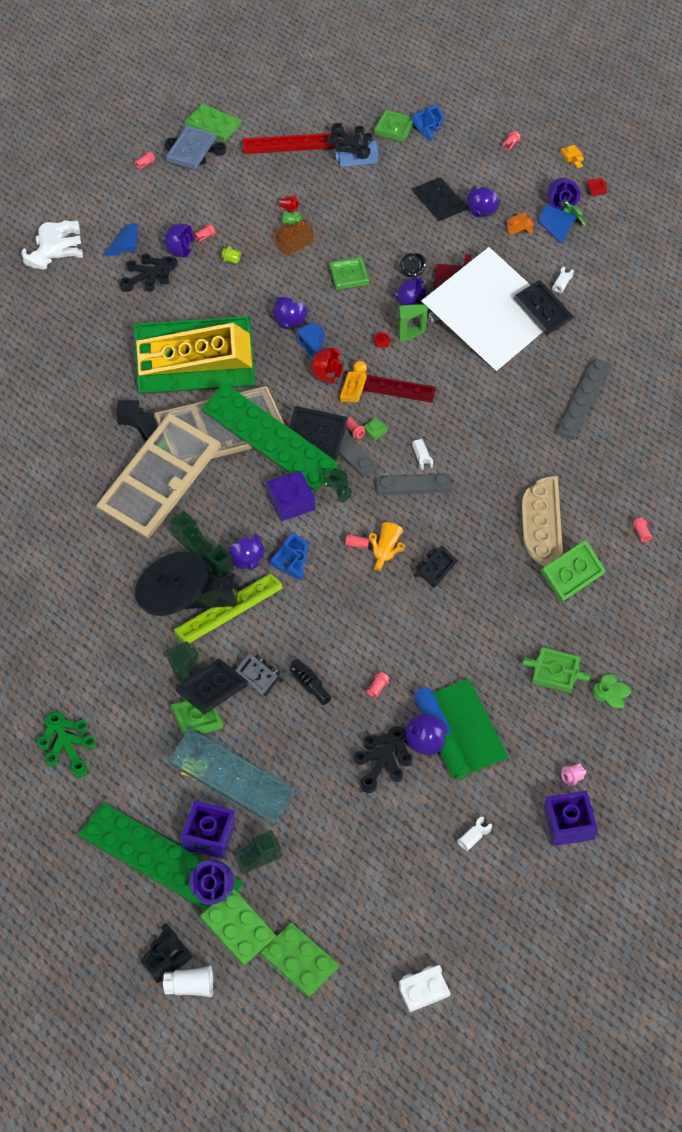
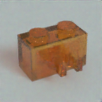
(294, 237)

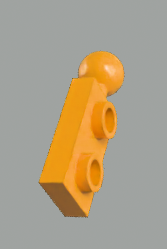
(354, 383)

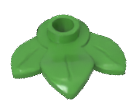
(574, 210)
(611, 691)

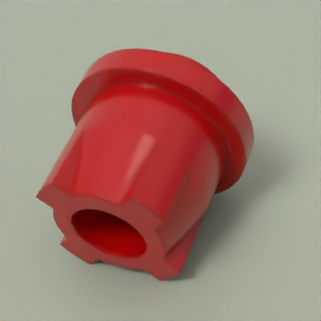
(289, 203)

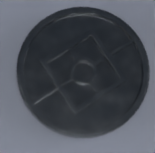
(171, 583)

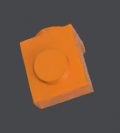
(519, 223)

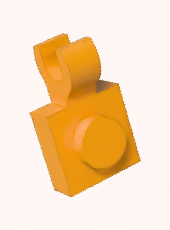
(572, 154)

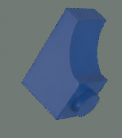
(311, 338)

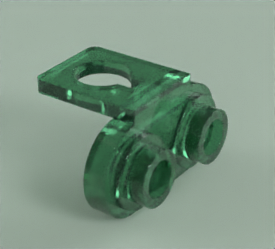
(339, 482)

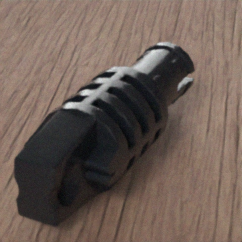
(310, 681)

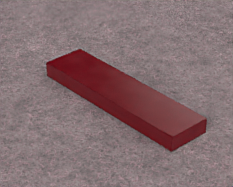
(399, 388)

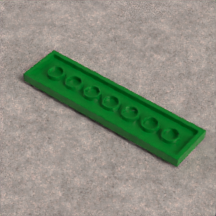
(268, 435)
(144, 851)

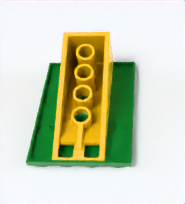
(194, 355)

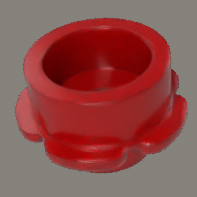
(382, 340)

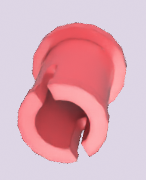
(513, 137)
(145, 160)
(204, 233)
(356, 430)
(642, 530)
(357, 541)
(378, 684)

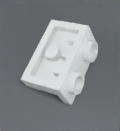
(423, 988)

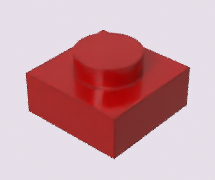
(596, 186)

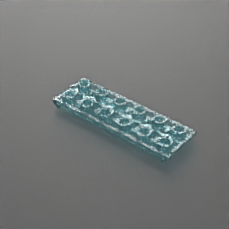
(231, 776)

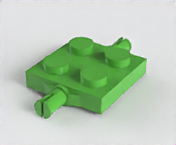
(556, 670)

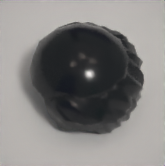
(412, 265)

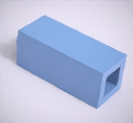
(350, 159)

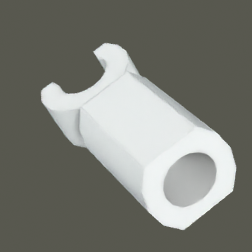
(562, 280)
(422, 453)
(474, 834)

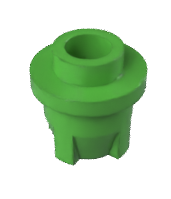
(291, 218)

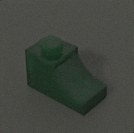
(182, 660)
(258, 853)

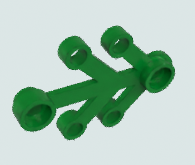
(64, 740)

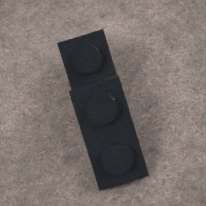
(131, 414)

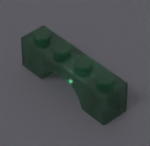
(187, 533)

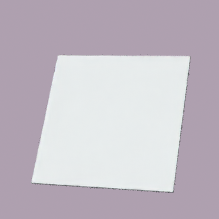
(482, 309)

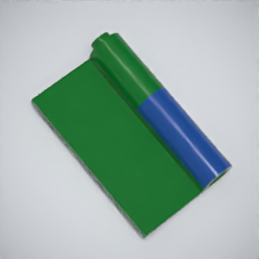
(470, 735)

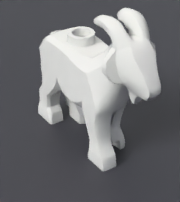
(53, 244)

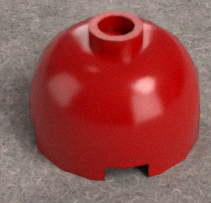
(326, 362)

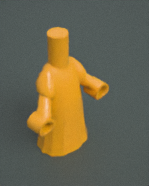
(385, 548)

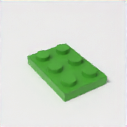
(214, 121)
(573, 571)
(238, 928)
(299, 960)

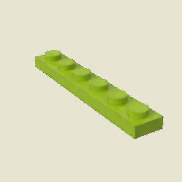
(217, 616)

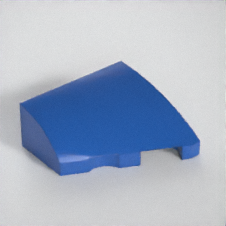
(428, 121)
(556, 222)
(125, 241)
(294, 552)

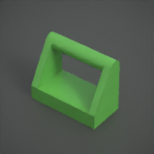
(408, 312)

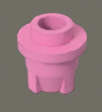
(573, 774)

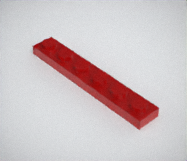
(286, 143)

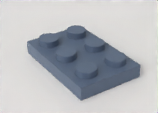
(191, 147)

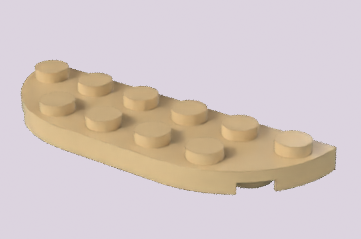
(542, 521)

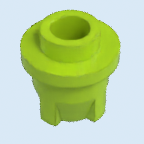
(231, 255)

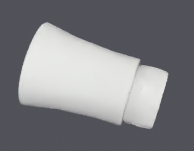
(189, 982)

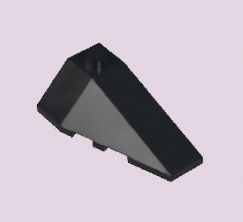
(218, 593)

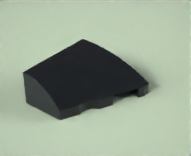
(159, 959)

